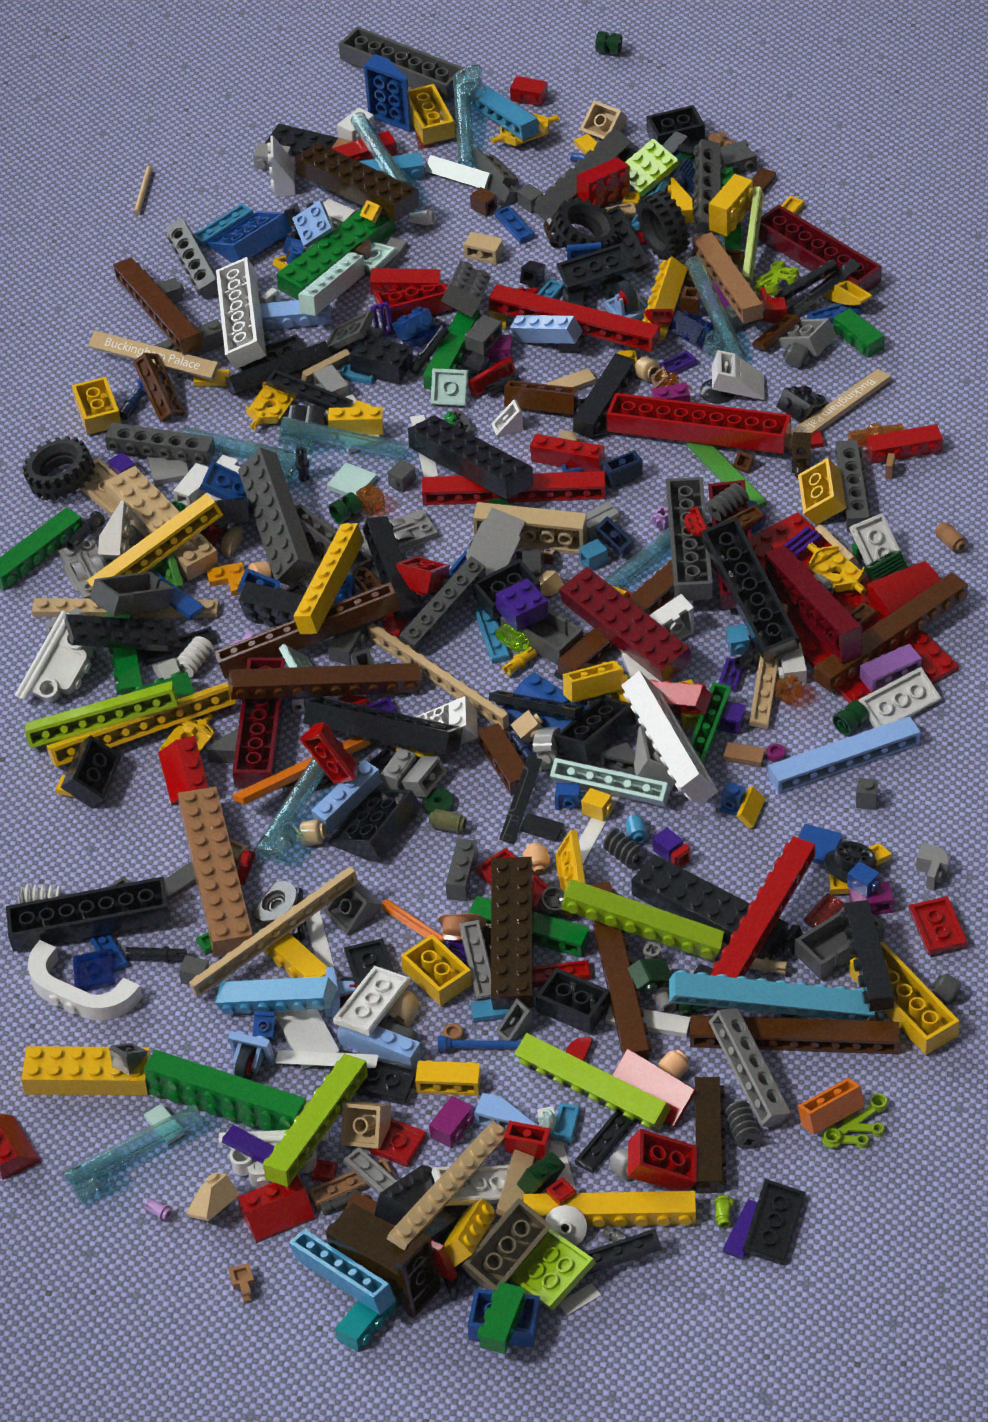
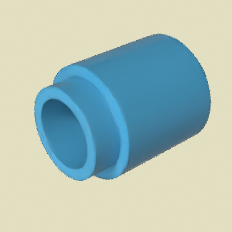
(636, 828)

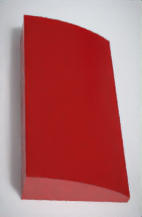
(902, 586)

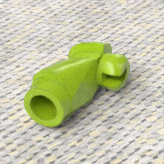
(722, 1214)

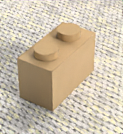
(483, 247)

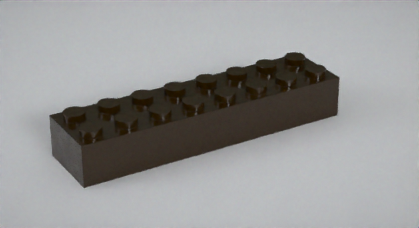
(356, 181)
(512, 931)

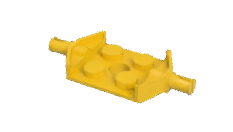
(509, 138)
(268, 397)
(830, 560)
(192, 727)

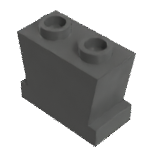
(738, 156)

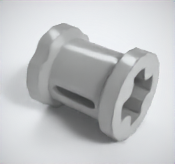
(656, 950)
(661, 996)

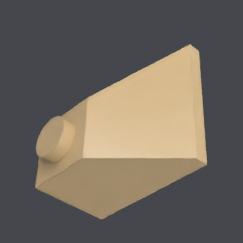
(212, 1197)

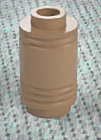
(950, 537)

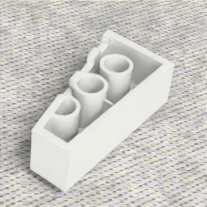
(676, 617)

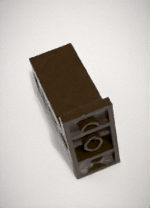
(409, 1272)

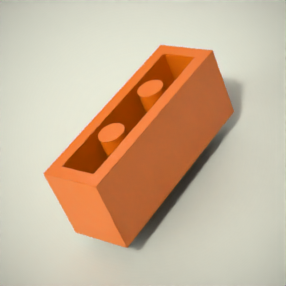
(831, 1106)

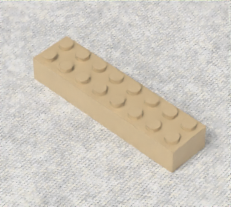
(153, 511)

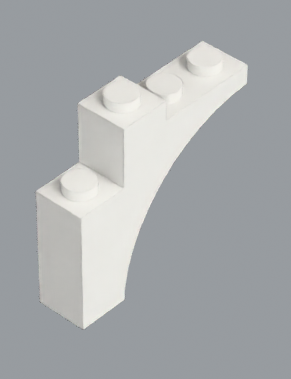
(188, 488)

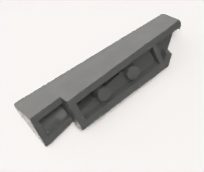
(501, 182)

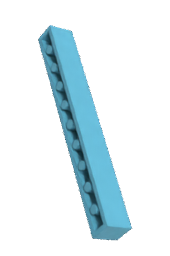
(768, 996)

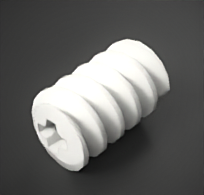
(194, 655)
(34, 894)

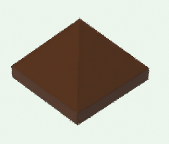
(364, 249)
(743, 461)

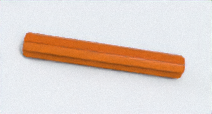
(409, 920)

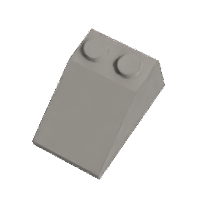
(810, 333)
(647, 760)

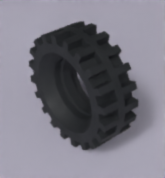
(583, 214)
(663, 225)
(54, 455)

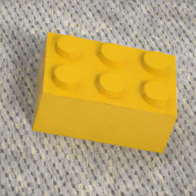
(730, 205)
(96, 405)
(822, 491)
(436, 970)

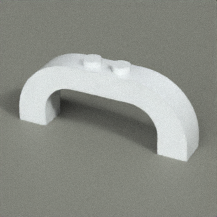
(74, 1000)

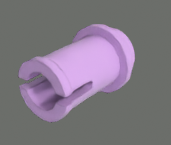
(158, 1209)

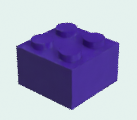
(522, 605)

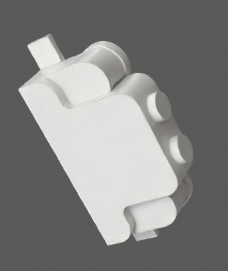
(56, 667)
(244, 1165)

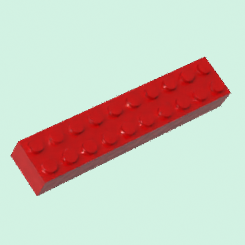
(699, 423)

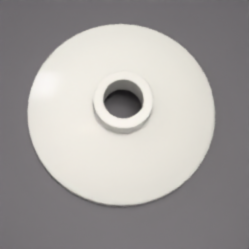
(571, 1216)

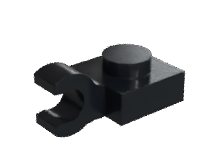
(789, 942)

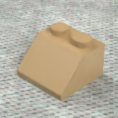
(602, 120)
(364, 1124)

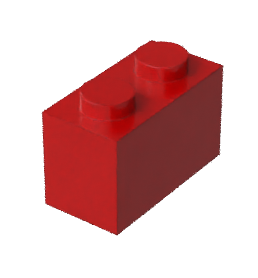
(528, 91)
(527, 1139)

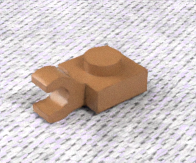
(721, 138)
(242, 1278)

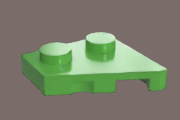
(169, 570)

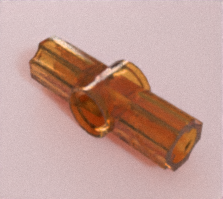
(872, 429)

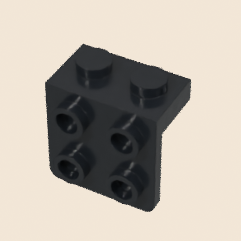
(800, 402)

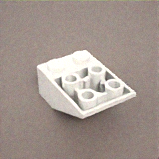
(282, 169)
(736, 376)
(116, 533)
(458, 713)

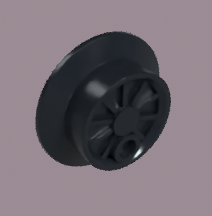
(845, 857)

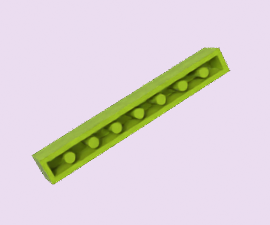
(101, 714)
(642, 920)
(592, 1081)
(315, 1120)

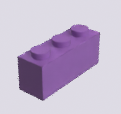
(889, 667)

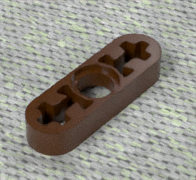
(358, 575)

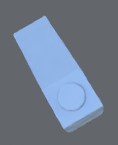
(499, 1110)

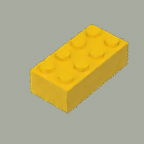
(430, 115)

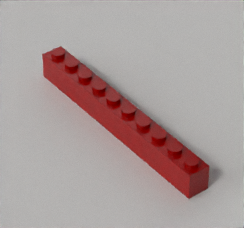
(592, 321)
(547, 487)
(766, 909)

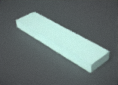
(457, 172)

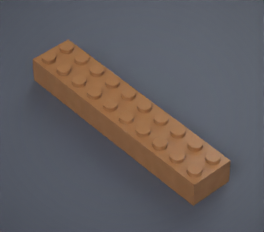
(214, 869)

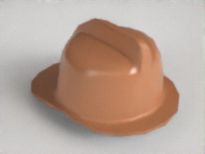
(451, 922)

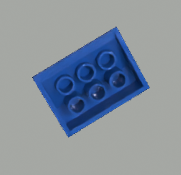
(387, 93)
(251, 236)
(539, 687)

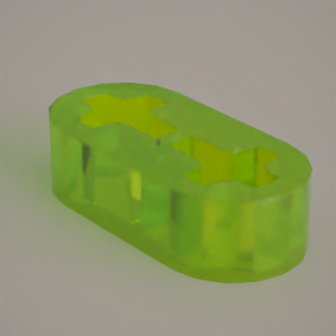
(511, 638)

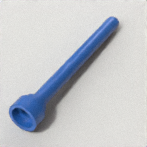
(445, 1044)

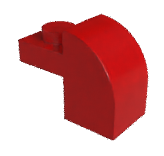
(774, 307)

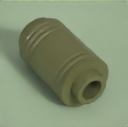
(448, 821)

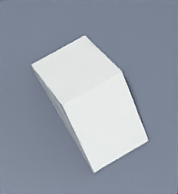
(509, 420)
(166, 668)

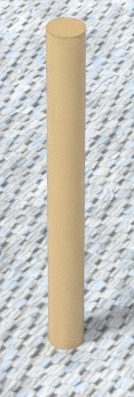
(143, 189)

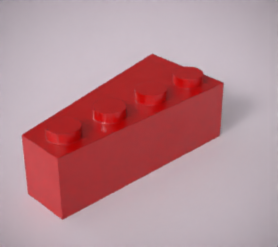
(405, 301)

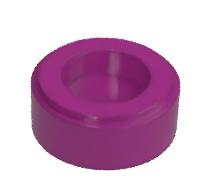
(775, 752)

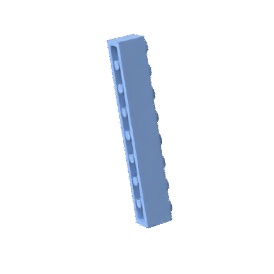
(843, 755)

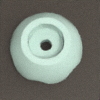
(547, 1120)

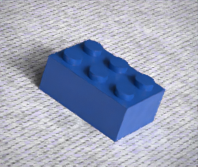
(526, 1327)

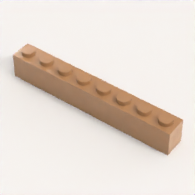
(728, 278)

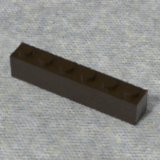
(708, 1134)

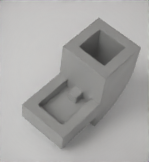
(545, 746)
(934, 862)

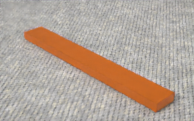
(289, 775)

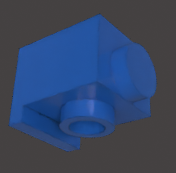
(568, 795)
(732, 798)
(268, 1019)

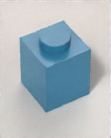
(593, 554)
(737, 639)

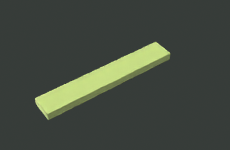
(753, 234)

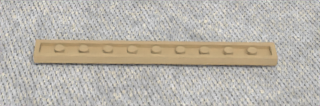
(53, 607)
(437, 675)
(273, 932)
(447, 1186)

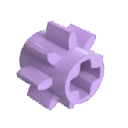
(661, 518)

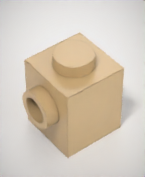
(527, 726)

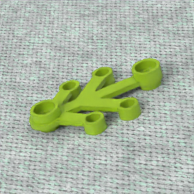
(771, 279)
(853, 1125)

